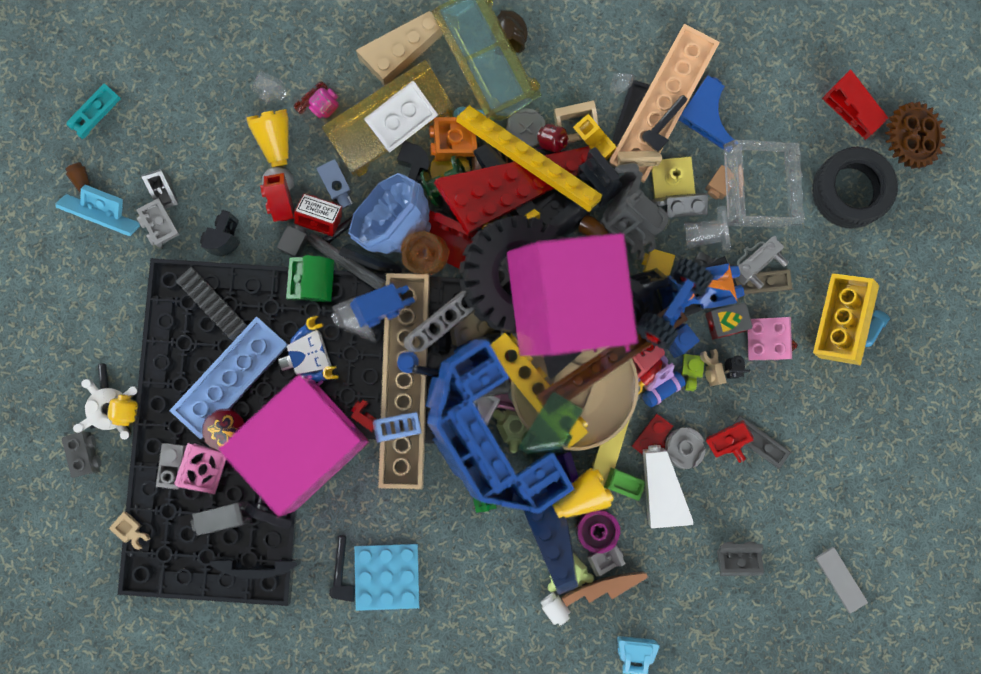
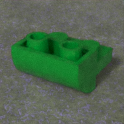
(310, 278)

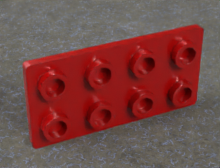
(453, 235)

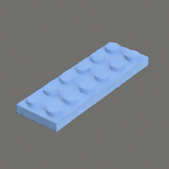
(229, 375)

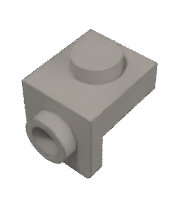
(606, 561)

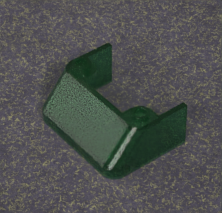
(551, 428)

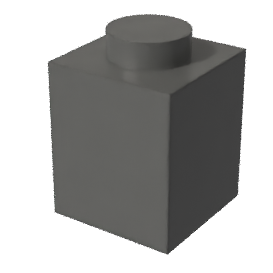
(293, 241)

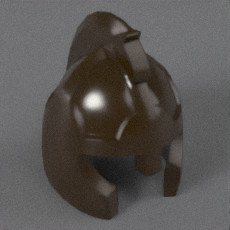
(514, 28)

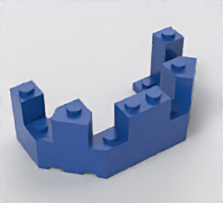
(470, 445)

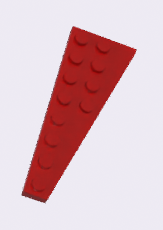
(495, 191)

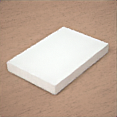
(401, 116)

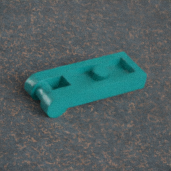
(93, 111)

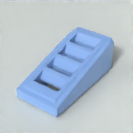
(398, 434)

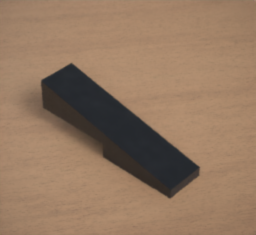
(488, 157)

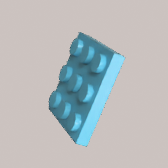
(386, 577)

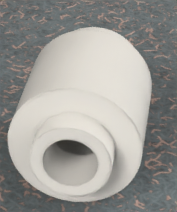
(555, 609)

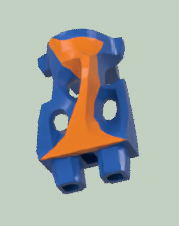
(721, 286)

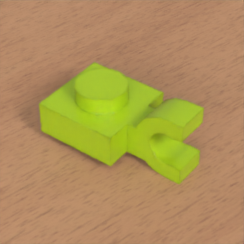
(692, 368)

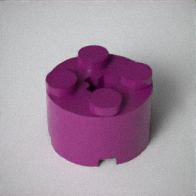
(609, 533)

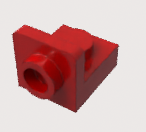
(366, 419)

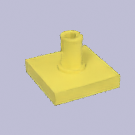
(673, 177)

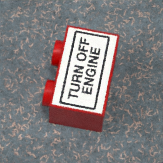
(318, 214)

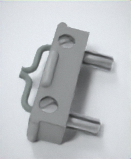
(759, 260)

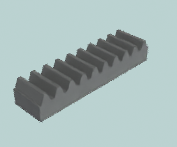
(211, 303)

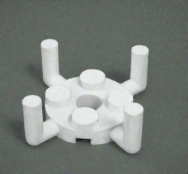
(94, 405)

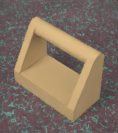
(575, 111)

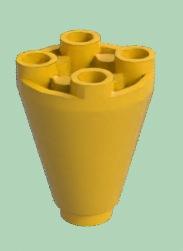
(272, 135)
(586, 496)

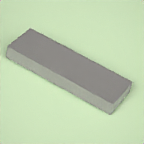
(841, 580)

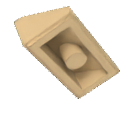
(641, 158)

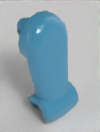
(878, 321)

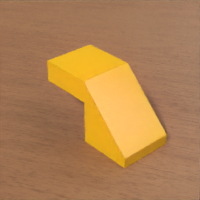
(594, 136)

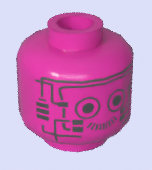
(323, 103)

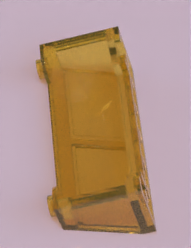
(355, 139)

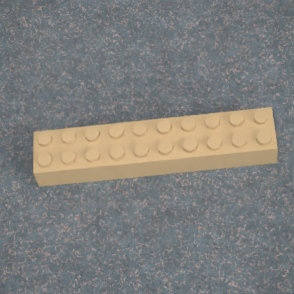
(404, 393)

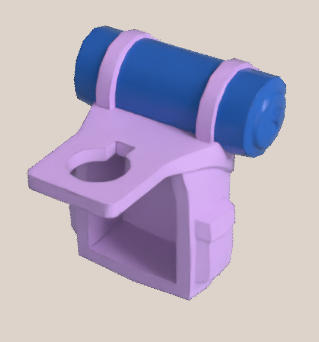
(664, 384)

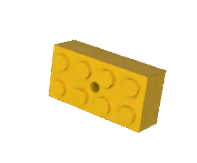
(852, 299)

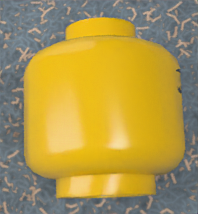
(122, 410)

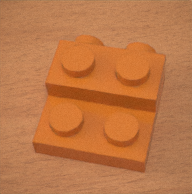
(451, 139)

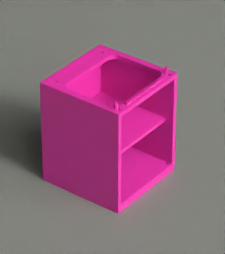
(572, 295)
(294, 445)

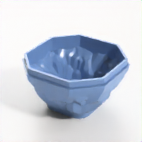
(390, 215)

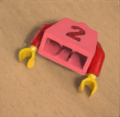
(648, 364)

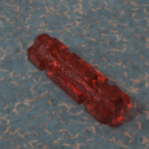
(300, 106)

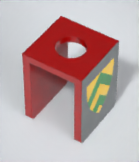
(728, 320)

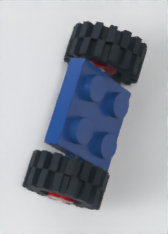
(693, 280)

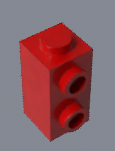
(278, 197)

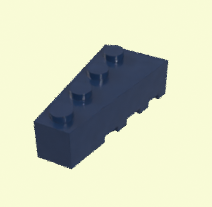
(555, 546)

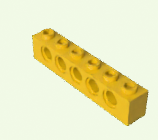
(506, 343)

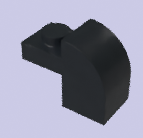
(414, 158)

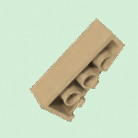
(399, 48)

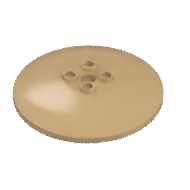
(605, 404)

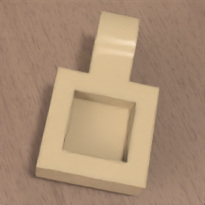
(714, 370)

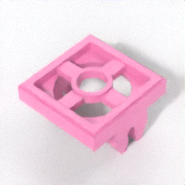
(209, 486)

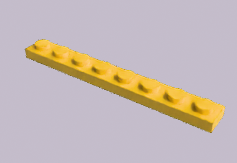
(529, 158)

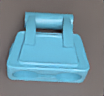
(637, 651)

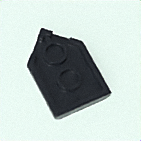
(369, 258)

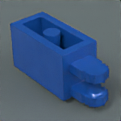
(380, 304)

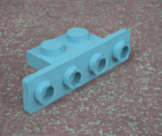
(100, 209)

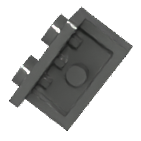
(81, 454)
(740, 559)

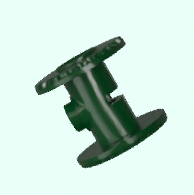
(428, 183)

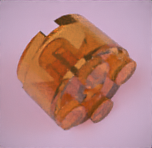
(413, 253)

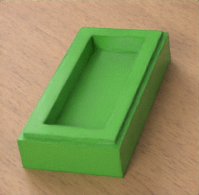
(625, 484)

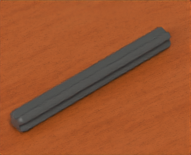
(352, 266)

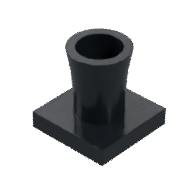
(652, 280)

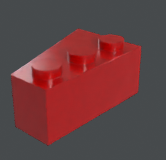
(855, 105)

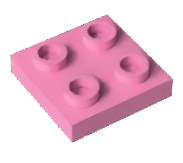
(770, 339)

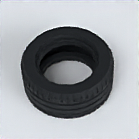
(876, 169)

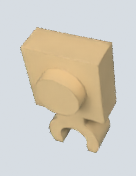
(127, 528)

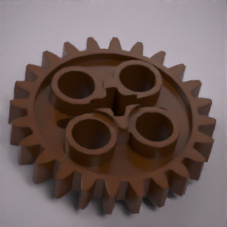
(915, 135)

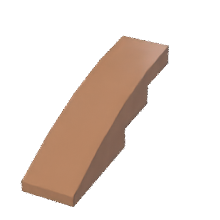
(612, 585)

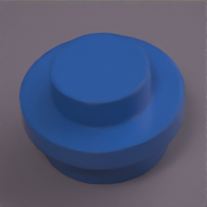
(407, 361)

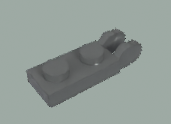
(684, 204)

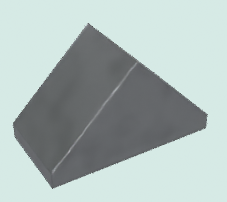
(160, 187)

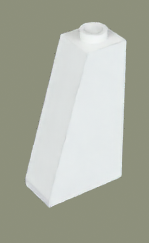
(663, 492)

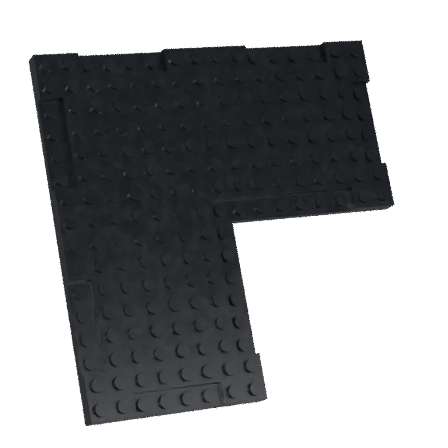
(175, 353)

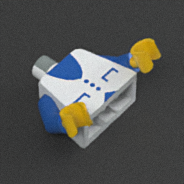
(308, 353)

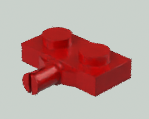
(653, 434)
(731, 440)

